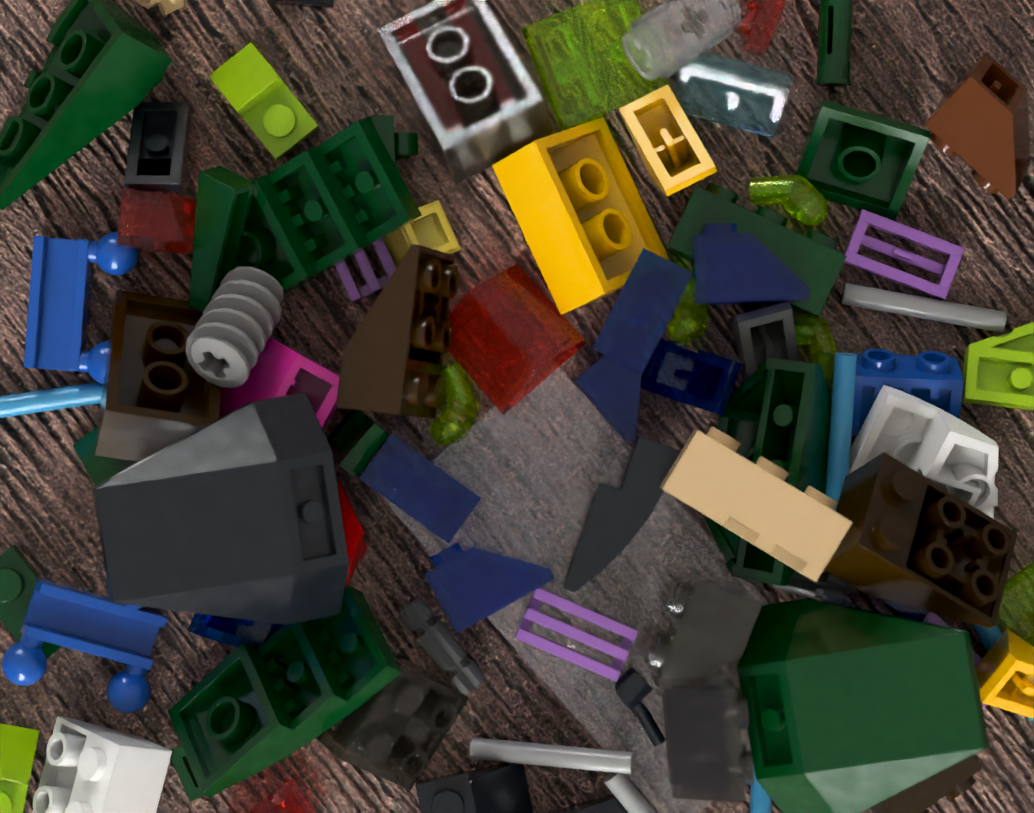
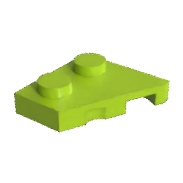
(1001, 370)

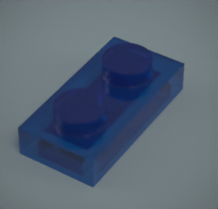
(642, 311)
(420, 488)

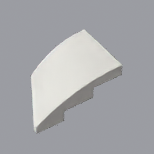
(932, 445)

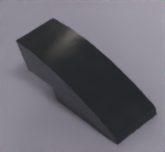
(619, 512)

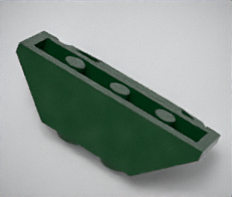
(786, 419)

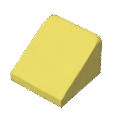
(428, 230)

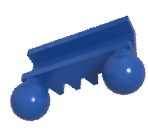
(61, 299)
(91, 626)

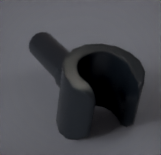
(632, 690)

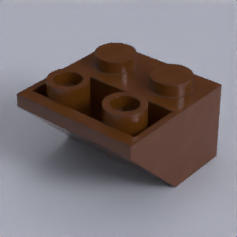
(986, 126)

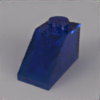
(739, 270)
(481, 581)

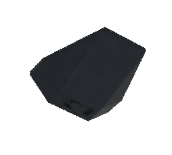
(231, 520)

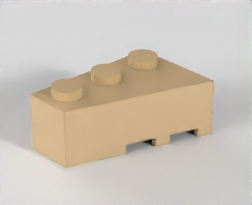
(757, 502)

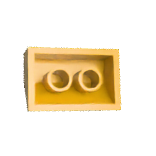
(578, 212)

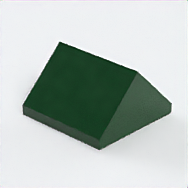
(861, 158)

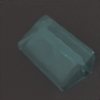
(733, 93)

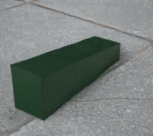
(219, 230)

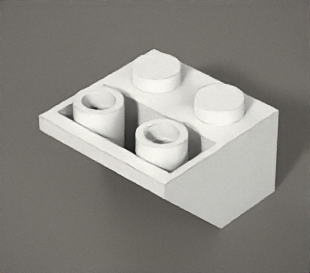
(100, 771)

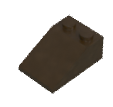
(148, 383)

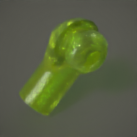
(794, 194)
(689, 318)
(822, 346)
(459, 410)

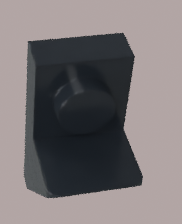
(159, 147)
(481, 790)

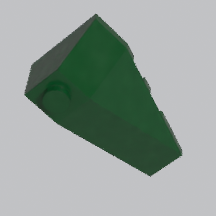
(91, 79)

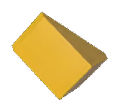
(667, 141)
(1008, 675)

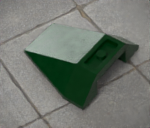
(855, 704)

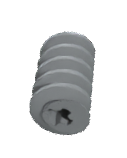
(235, 326)

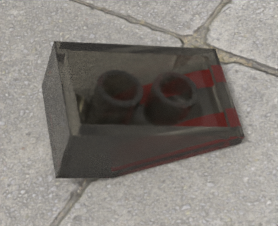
(466, 83)

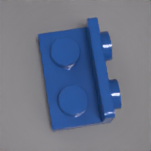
(926, 376)

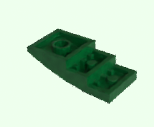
(325, 207)
(282, 694)

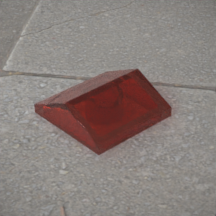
(510, 337)

